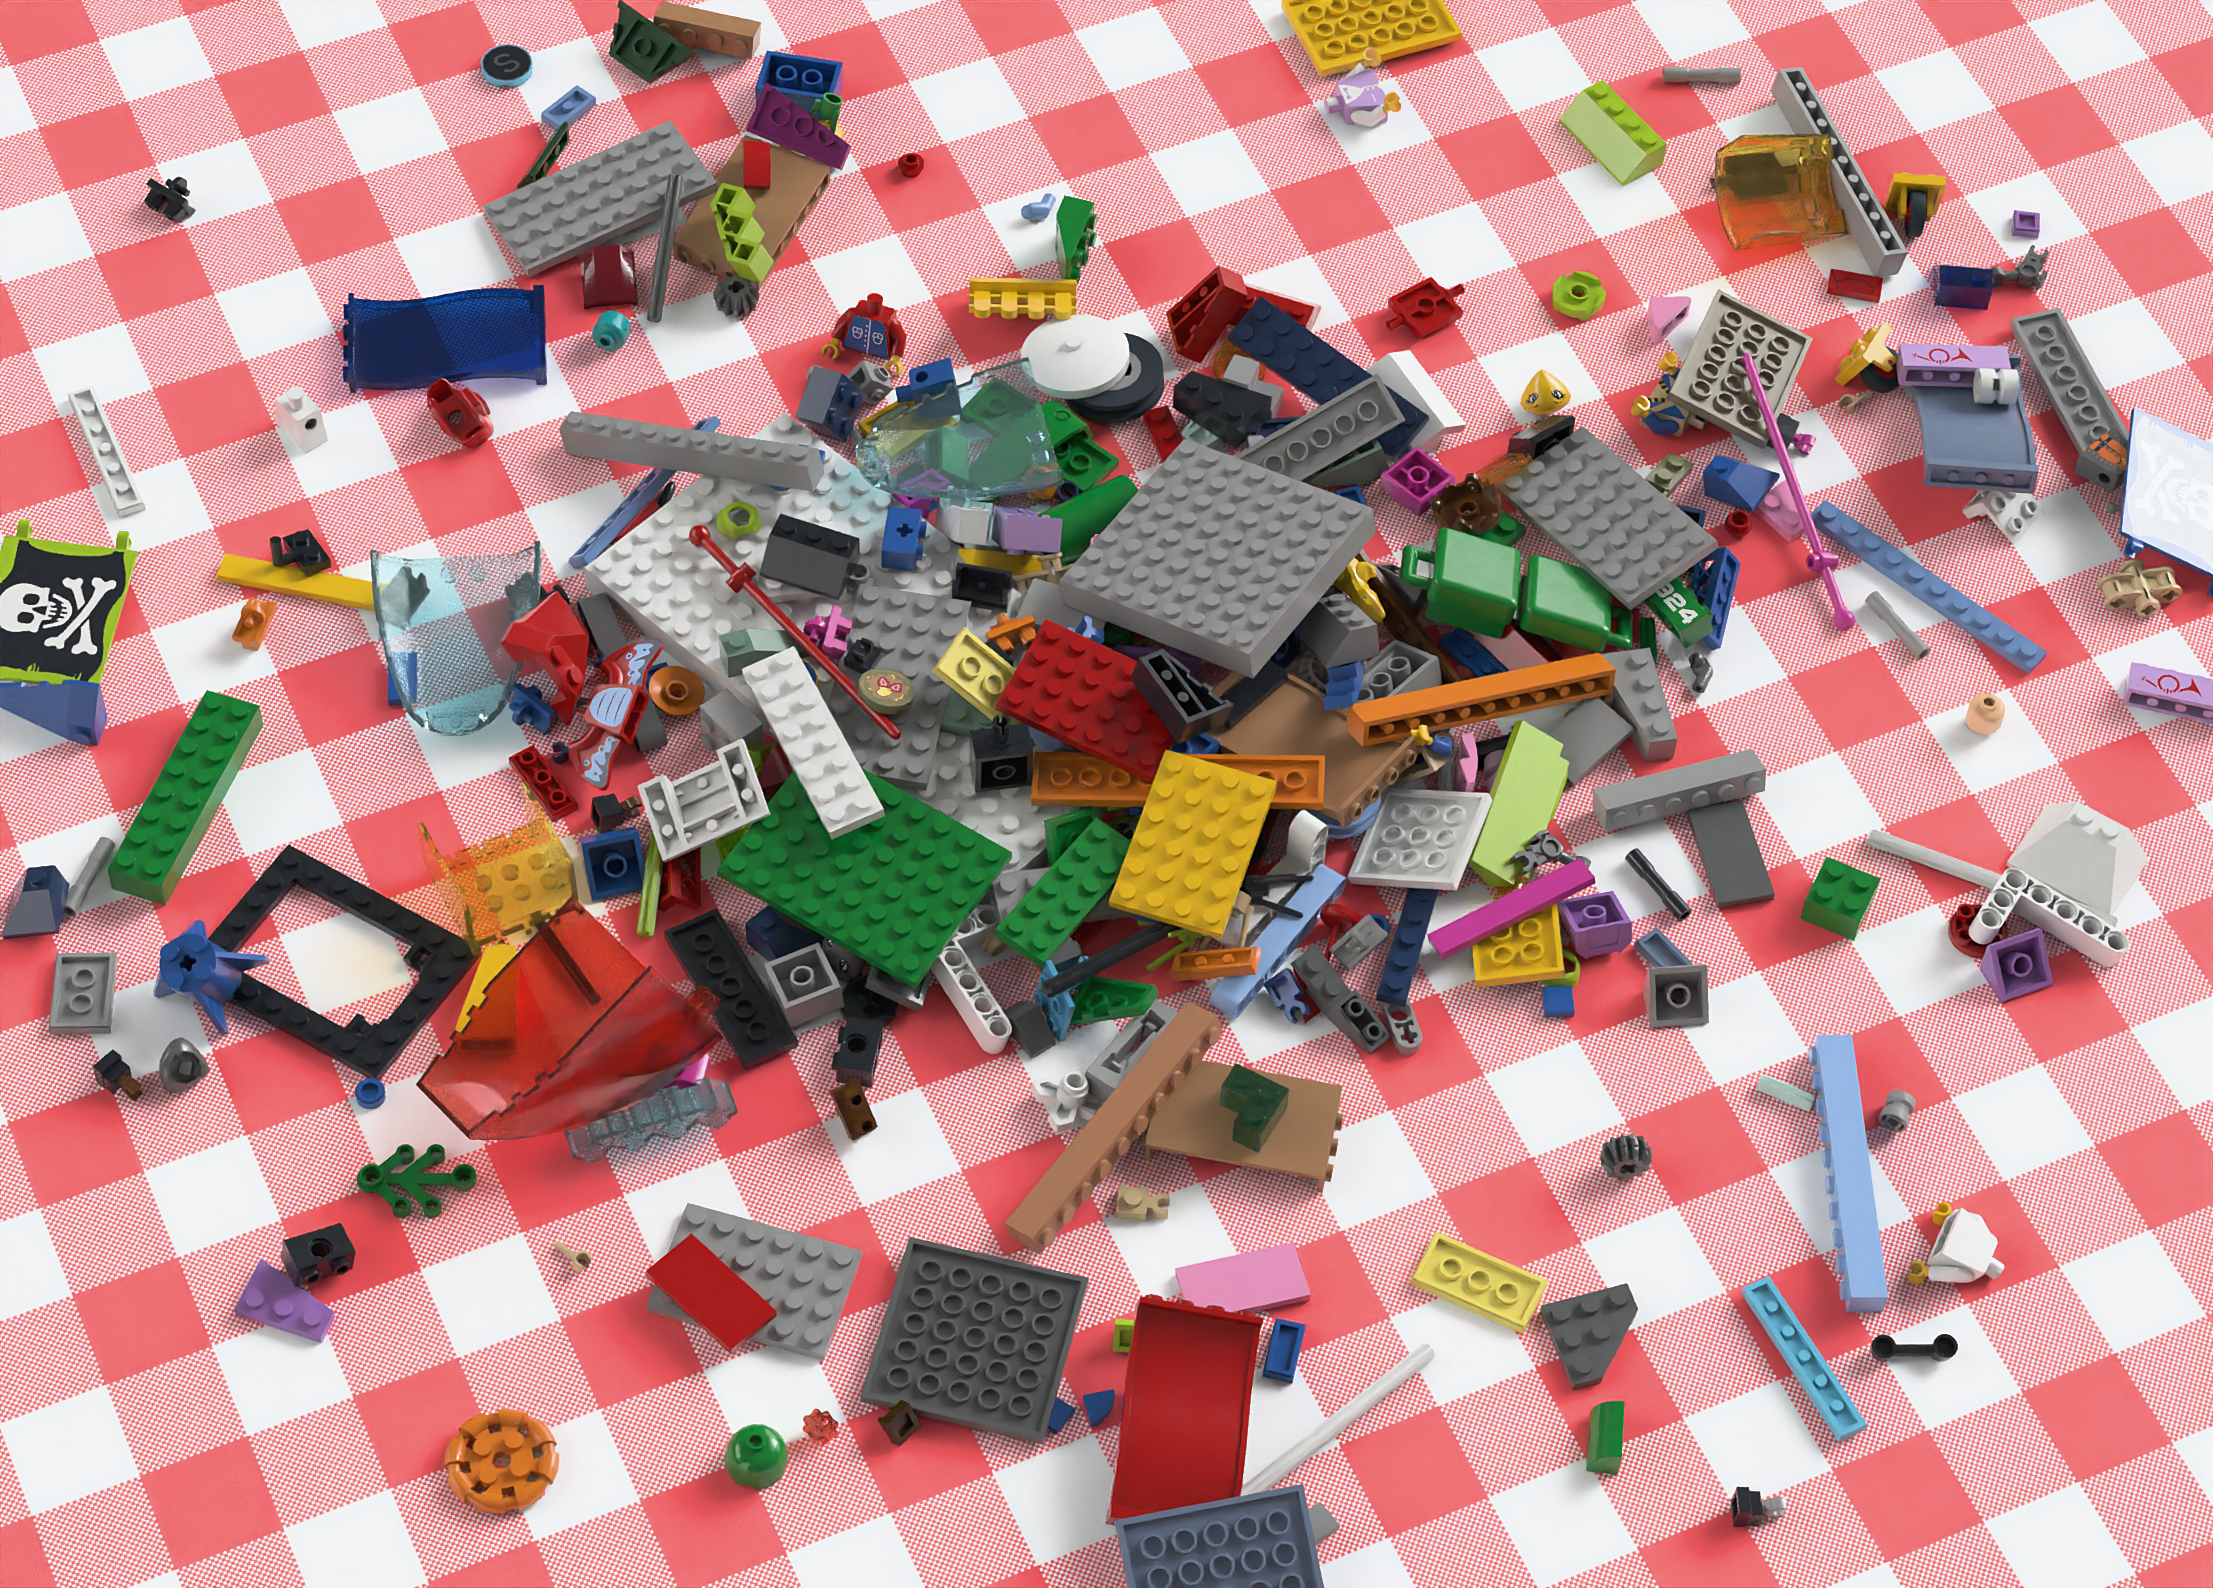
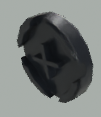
(867, 1004)

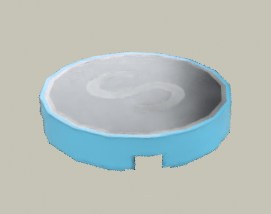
(507, 65)

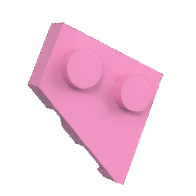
(1781, 512)

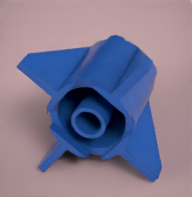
(202, 971)

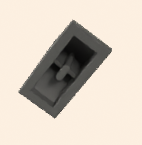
(1030, 1028)

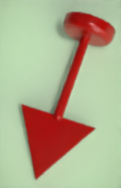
(1340, 919)

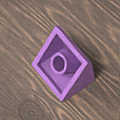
(2017, 965)

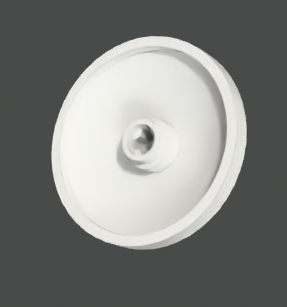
(1077, 356)

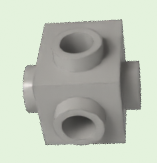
(872, 380)

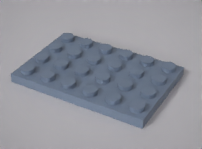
(1224, 1544)

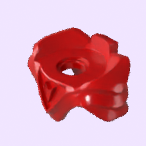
(446, 400)

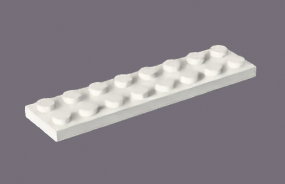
(813, 743)

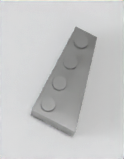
(1643, 703)

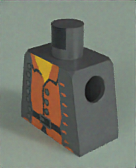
(2104, 461)

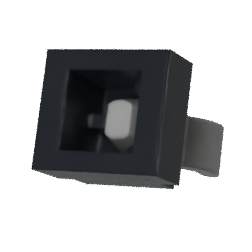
(1748, 1508)

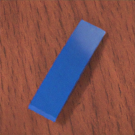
(1344, 685)

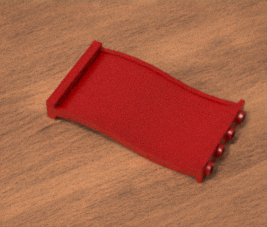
(1183, 1407)

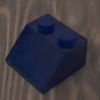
(1962, 286)

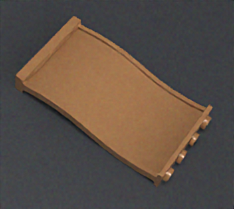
(1297, 724)

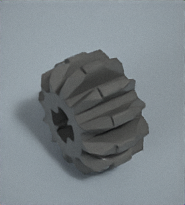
(736, 295)
(1626, 1156)

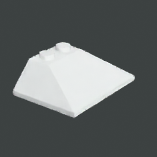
(704, 802)
(2081, 855)

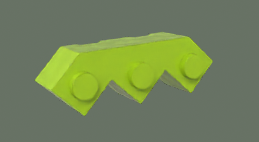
(740, 232)

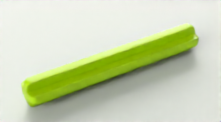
(650, 890)

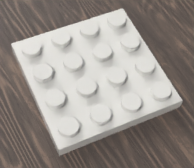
(1420, 839)

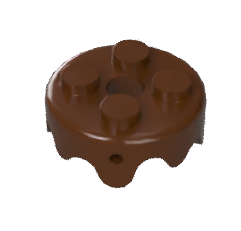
(1471, 496)

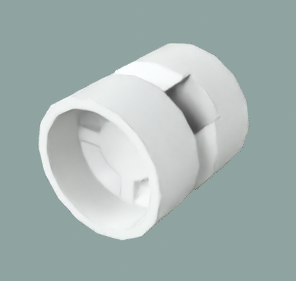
(2005, 386)

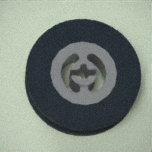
(1133, 393)

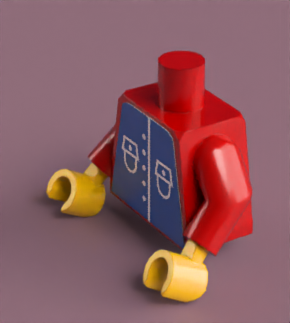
(871, 330)

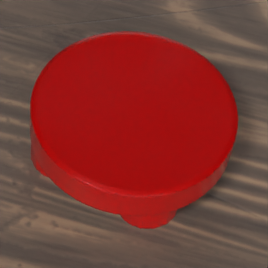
(1959, 931)

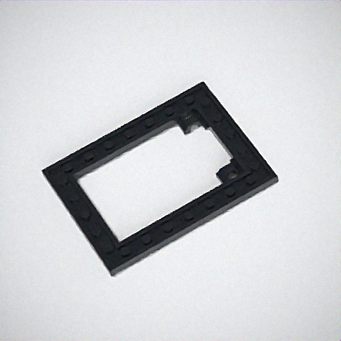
(381, 1043)

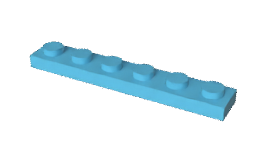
(1804, 1359)

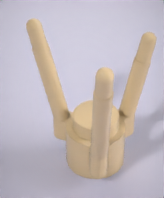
(1240, 907)

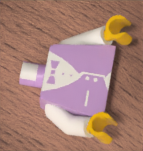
(1361, 95)

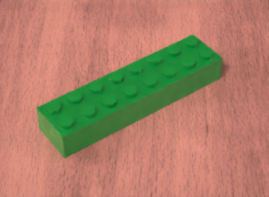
(185, 797)

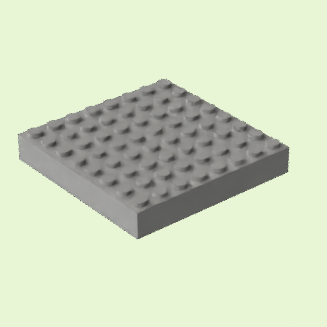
(1218, 557)

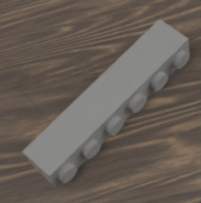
(1679, 790)

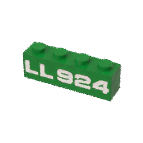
(1681, 612)

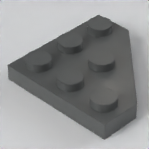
(1589, 1331)

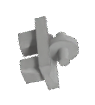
(1358, 942)

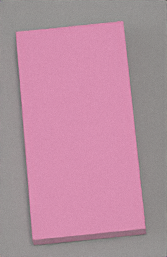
(1246, 1280)

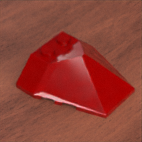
(559, 645)

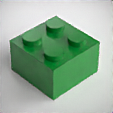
(1840, 898)

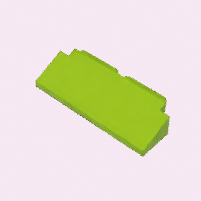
(1521, 805)

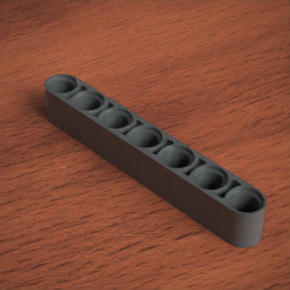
(607, 635)

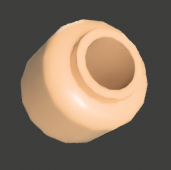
(1985, 714)

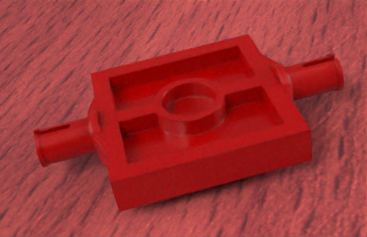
(1425, 307)

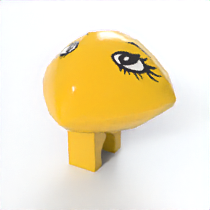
(1544, 394)

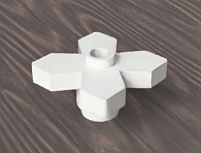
(1067, 1097)

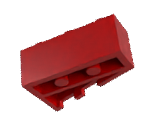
(1205, 312)

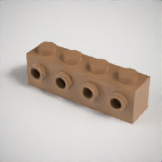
(709, 29)

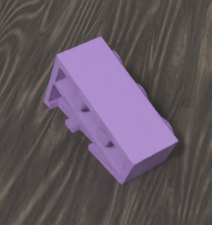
(1022, 530)

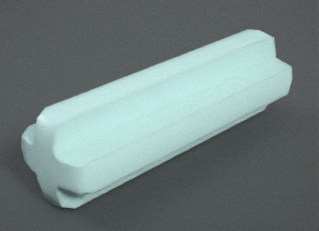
(1785, 1092)

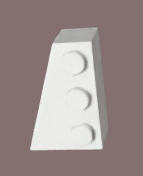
(965, 522)

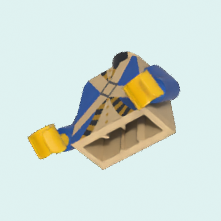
(1661, 414)
(1432, 752)

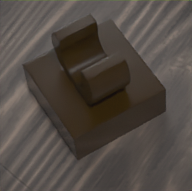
(899, 1422)

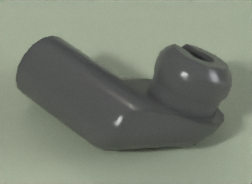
(1702, 671)

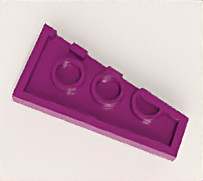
(790, 126)

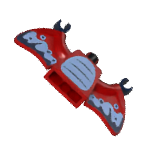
(611, 712)

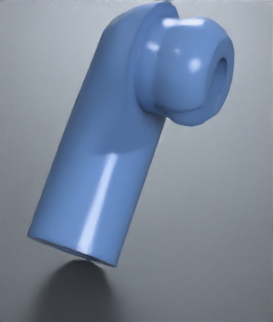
(1039, 210)

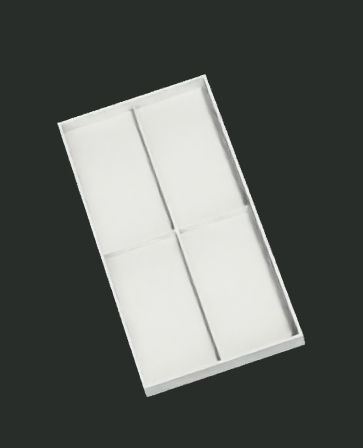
(683, 600)

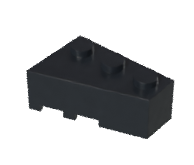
(1221, 407)

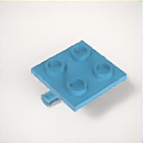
(1059, 1008)

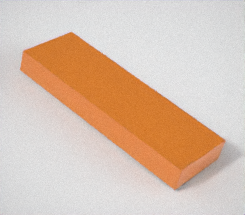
(1216, 963)

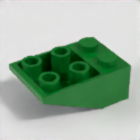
(1074, 235)

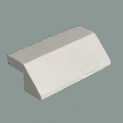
(1410, 380)

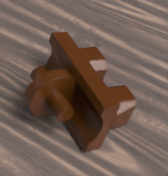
(853, 1109)

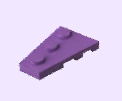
(276, 1302)

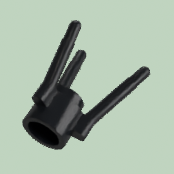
(1259, 886)

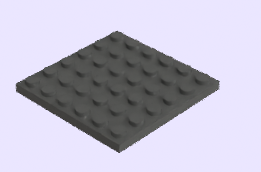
(975, 1340)

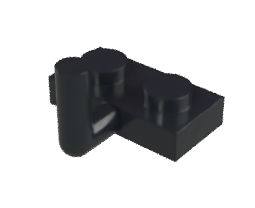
(302, 550)

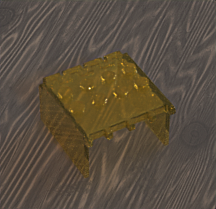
(505, 882)

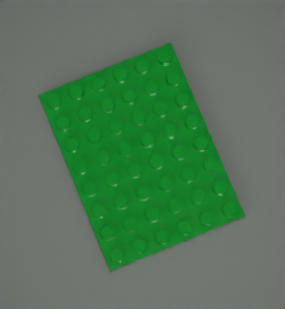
(879, 891)

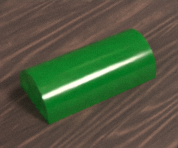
(1090, 513)

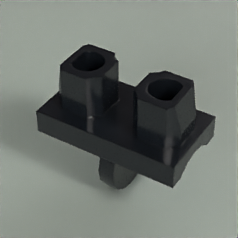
(177, 204)

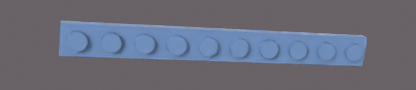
(1928, 587)

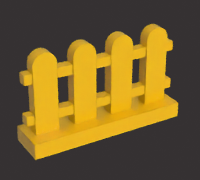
(1022, 296)

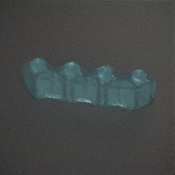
(666, 1114)

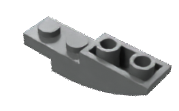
(1338, 1003)

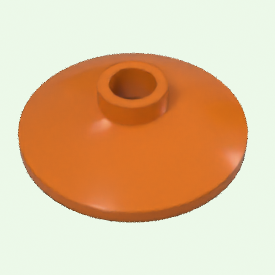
(676, 681)

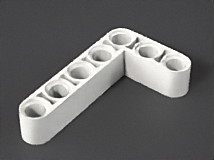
(1304, 854)
(2050, 912)
(964, 975)

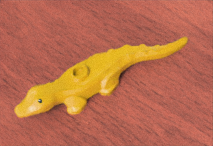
(1354, 584)

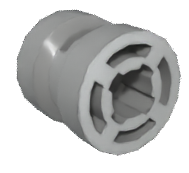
(1897, 1110)

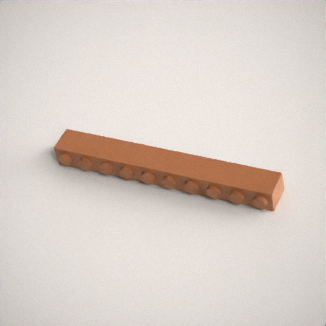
(1114, 1128)

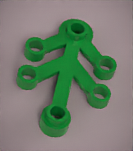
(413, 1178)

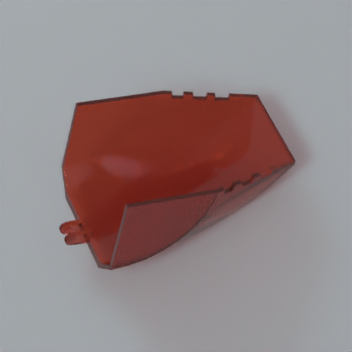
(567, 1036)

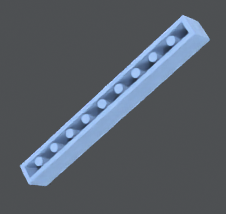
(1848, 1174)

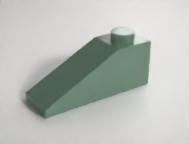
(1355, 468)
(753, 645)

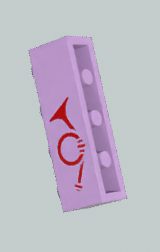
(1947, 363)
(2169, 692)

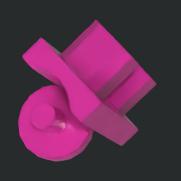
(826, 631)

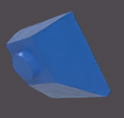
(1737, 482)

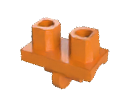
(254, 623)
(1012, 632)

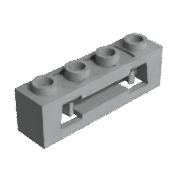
(1104, 1072)

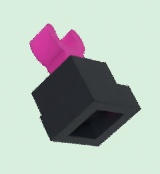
(1788, 428)

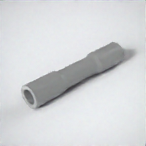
(1685, 74)
(1907, 636)
(95, 862)

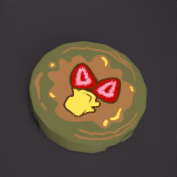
(886, 690)

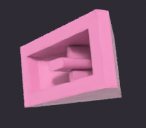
(1665, 315)

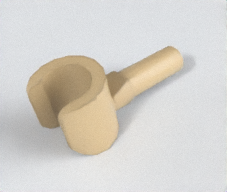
(1852, 401)
(574, 1256)

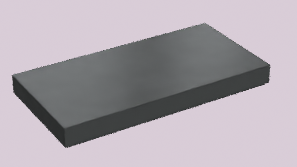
(1730, 854)

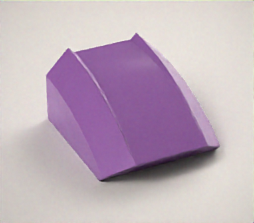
(1596, 924)

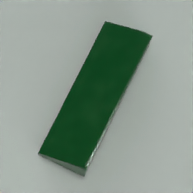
(547, 156)

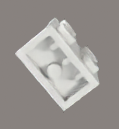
(2008, 510)

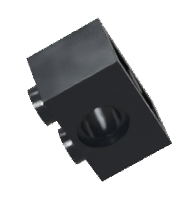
(863, 1036)
(329, 1243)

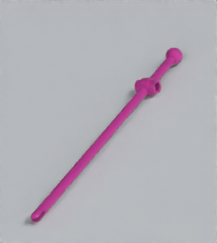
(1820, 560)

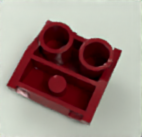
(608, 276)

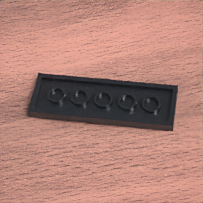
(746, 1009)

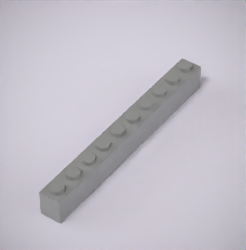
(1852, 192)
(692, 451)

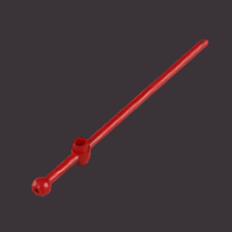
(741, 578)

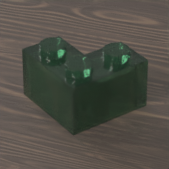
(1258, 1105)

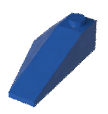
(68, 709)

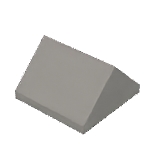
(1676, 995)

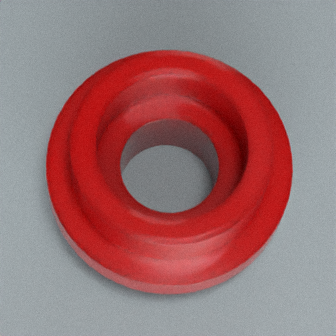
(911, 164)
(1738, 523)

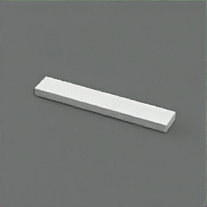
(106, 451)

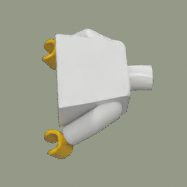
(1961, 1249)

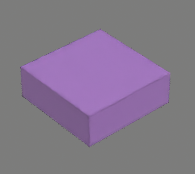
(2025, 224)

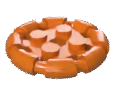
(507, 1444)

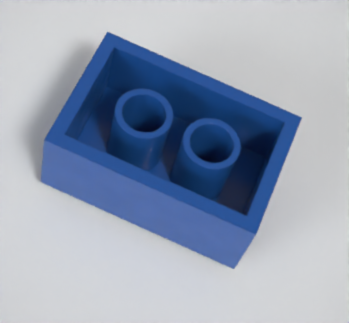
(800, 78)

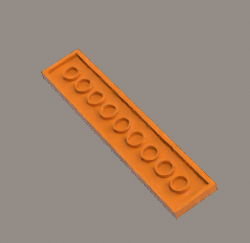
(1089, 781)

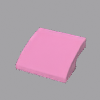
(1466, 764)

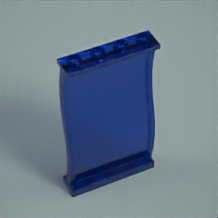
(445, 337)

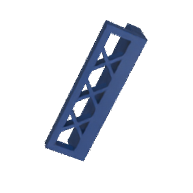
(1718, 592)

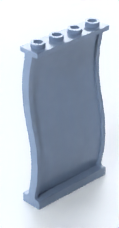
(1975, 442)

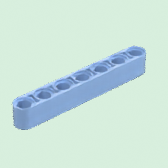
(1280, 940)

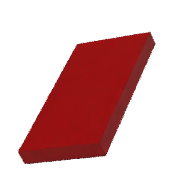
(711, 1293)

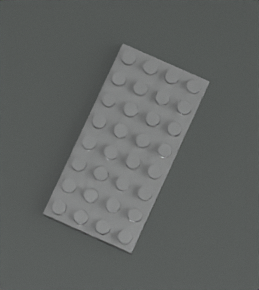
(597, 198)
(1607, 517)
(913, 637)

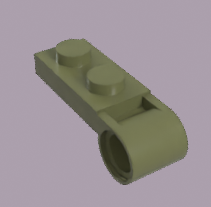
(1669, 474)

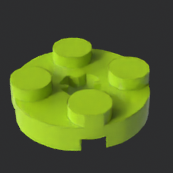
(1574, 306)

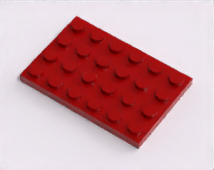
(1086, 700)

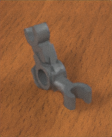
(2026, 274)
(1546, 851)

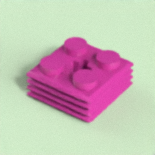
(1415, 480)

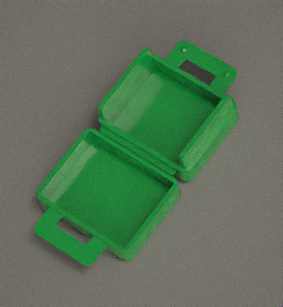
(1481, 590)

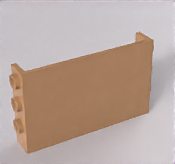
(780, 212)
(1202, 1128)

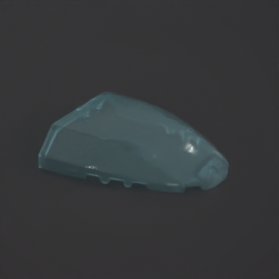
(965, 442)
(449, 626)

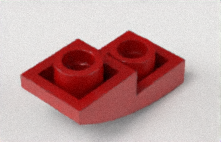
(756, 165)

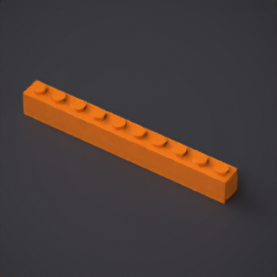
(1481, 699)

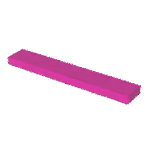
(1511, 909)

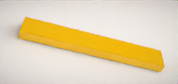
(292, 581)

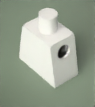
(294, 411)

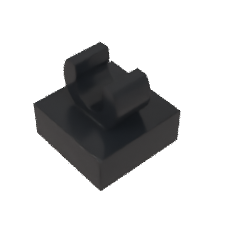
(863, 656)

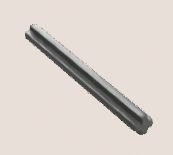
(664, 248)

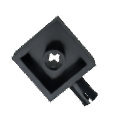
(1001, 756)

